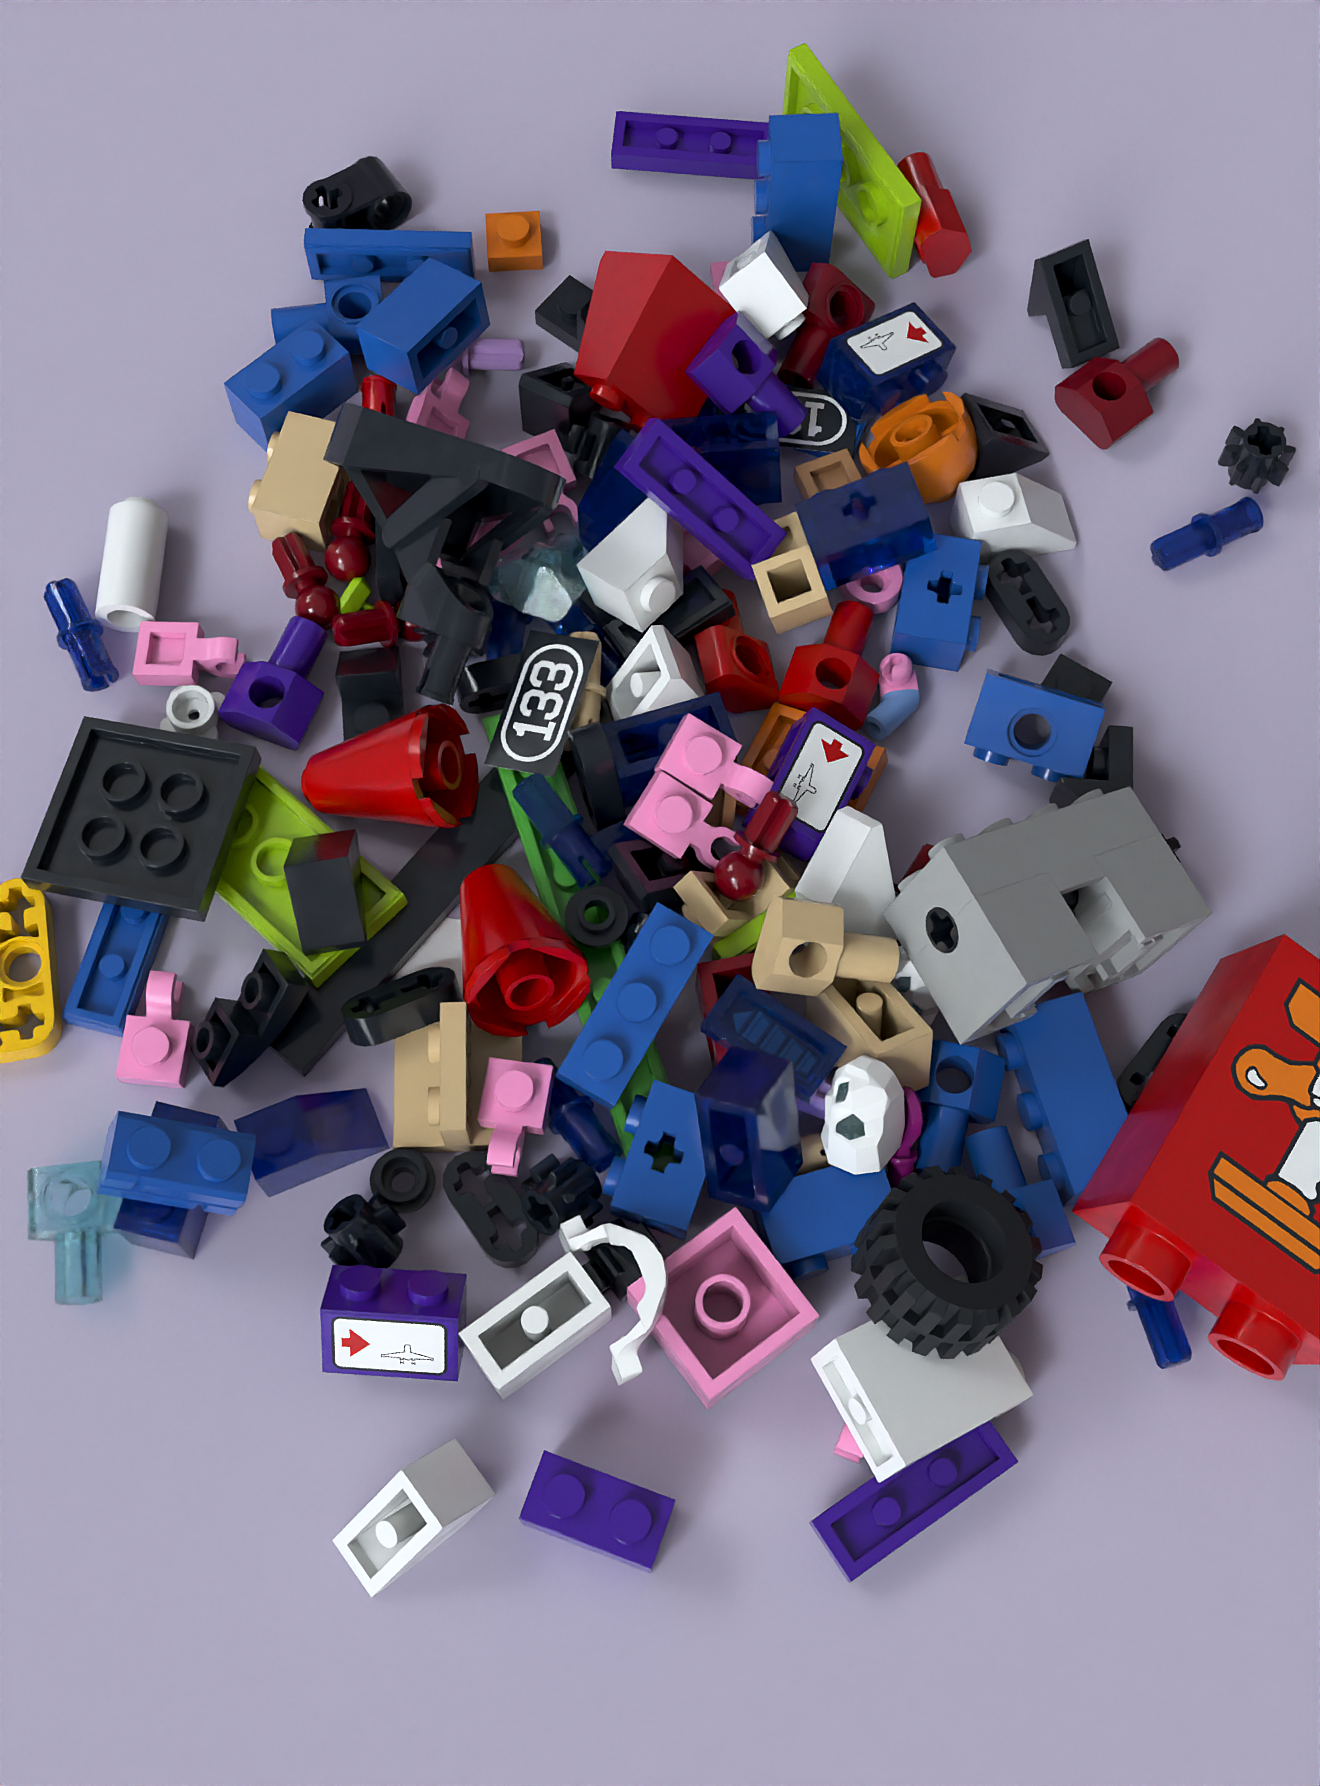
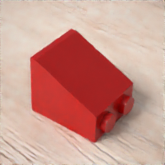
(643, 333)

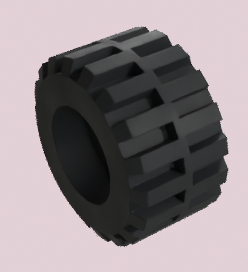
(973, 1226)

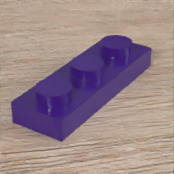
(686, 145)
(699, 498)
(890, 1513)

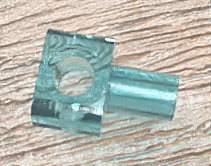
(541, 577)
(75, 1237)

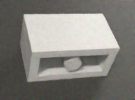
(536, 1325)

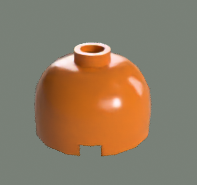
(932, 438)

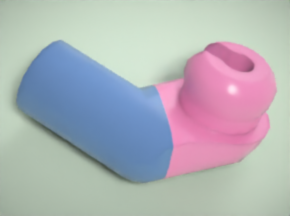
(897, 696)

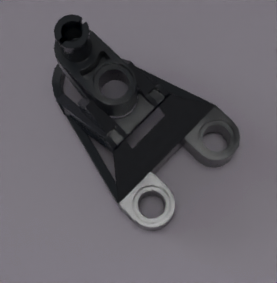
(430, 503)

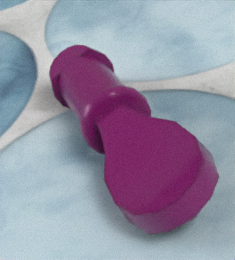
(903, 1160)

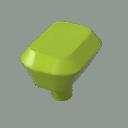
(355, 595)

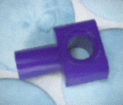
(753, 383)
(280, 677)

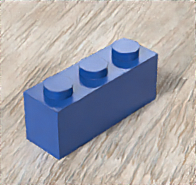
(799, 185)
(634, 1006)
(1064, 1090)

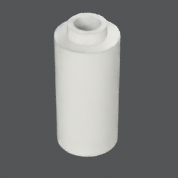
(132, 564)

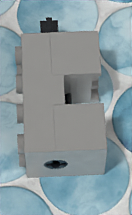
(1041, 902)

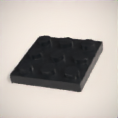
(142, 818)

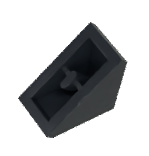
(554, 400)
(1004, 438)
(327, 891)

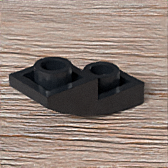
(241, 1030)

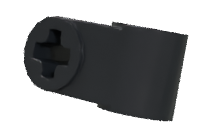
(358, 198)

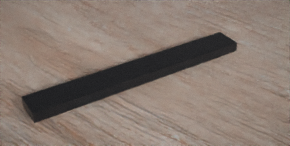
(432, 891)

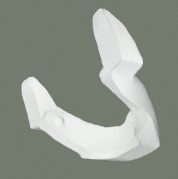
(578, 1238)

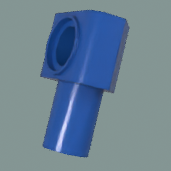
(345, 306)
(948, 1113)
(995, 1157)

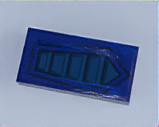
(763, 1024)

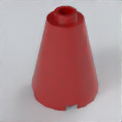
(398, 772)
(515, 956)

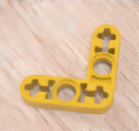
(36, 995)

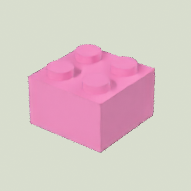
(726, 1308)

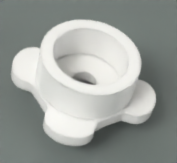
(191, 699)

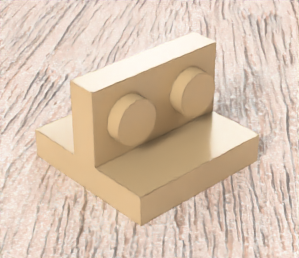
(442, 1082)

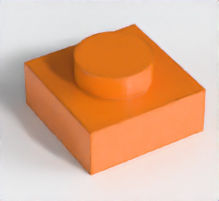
(514, 241)

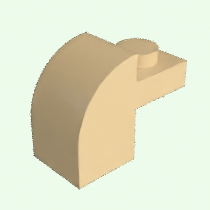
(791, 580)
(722, 916)

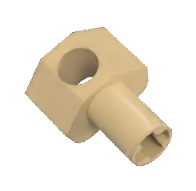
(827, 955)

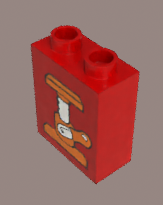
(1222, 1163)

